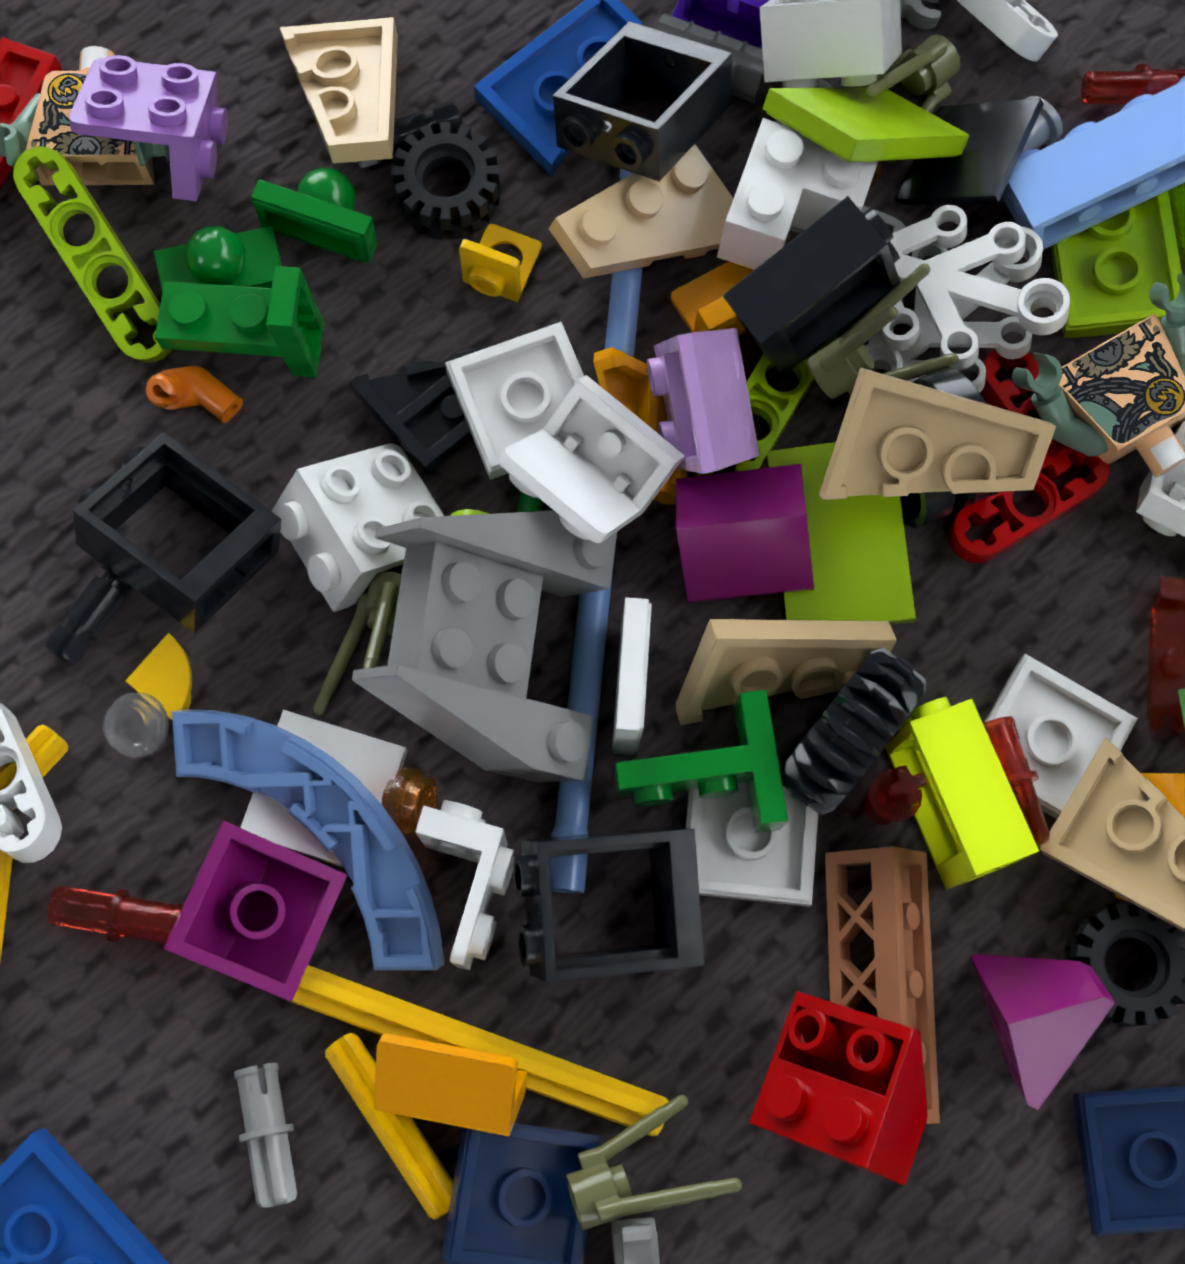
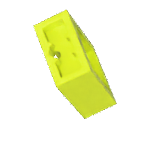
(968, 804)

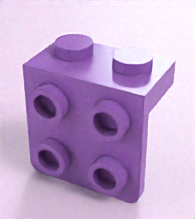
(156, 106)

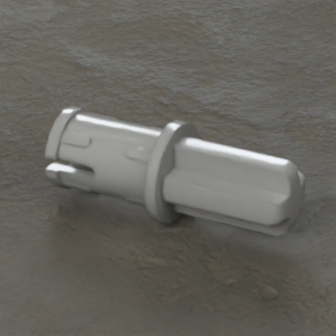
(266, 1135)

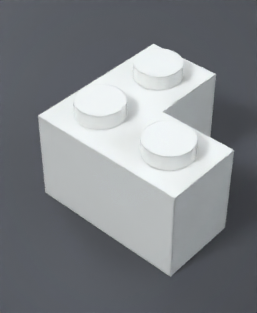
(829, 40)
(785, 186)

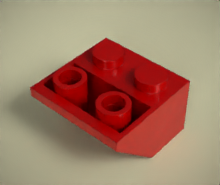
(846, 1087)

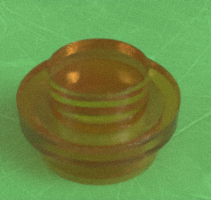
(407, 795)

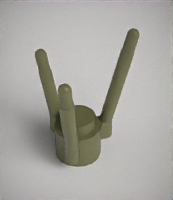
(921, 72)
(839, 362)
(379, 610)
(604, 1193)

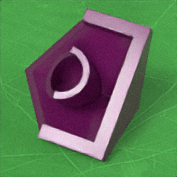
(1041, 1016)

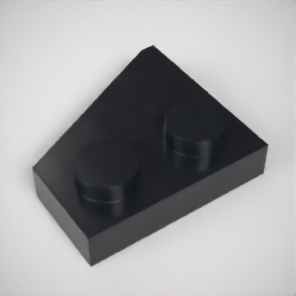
(418, 410)

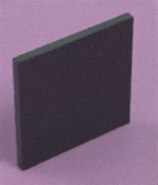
(990, 155)

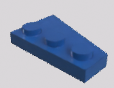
(524, 85)
(60, 1214)

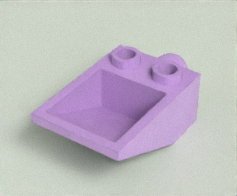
(704, 399)

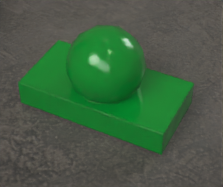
(318, 214)
(222, 258)

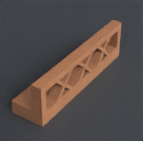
(900, 945)

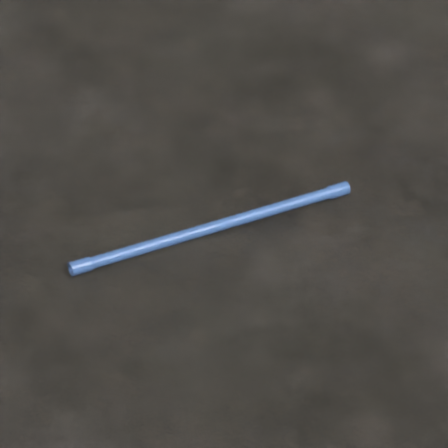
(573, 802)

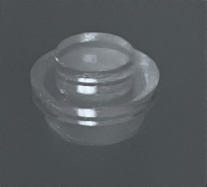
(136, 725)

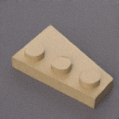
(349, 84)
(646, 219)
(927, 440)
(777, 657)

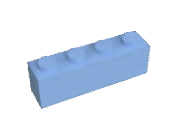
(1101, 168)

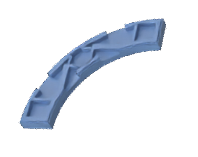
(337, 813)

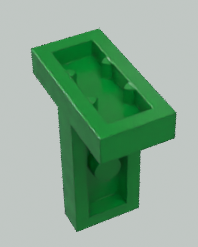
(245, 320)
(717, 770)

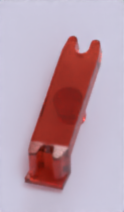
(1167, 654)

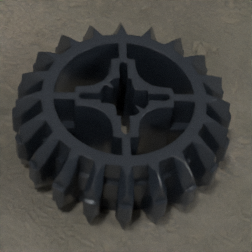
(853, 731)

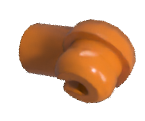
(191, 388)

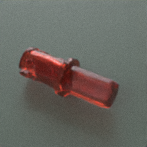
(1124, 86)
(1010, 753)
(894, 795)
(112, 914)

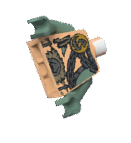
(94, 158)
(1121, 391)

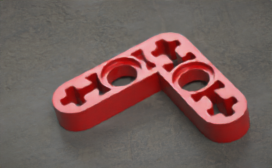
(1056, 463)

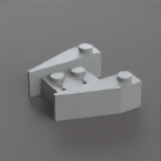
(470, 635)

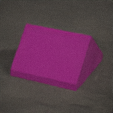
(743, 533)
(256, 911)

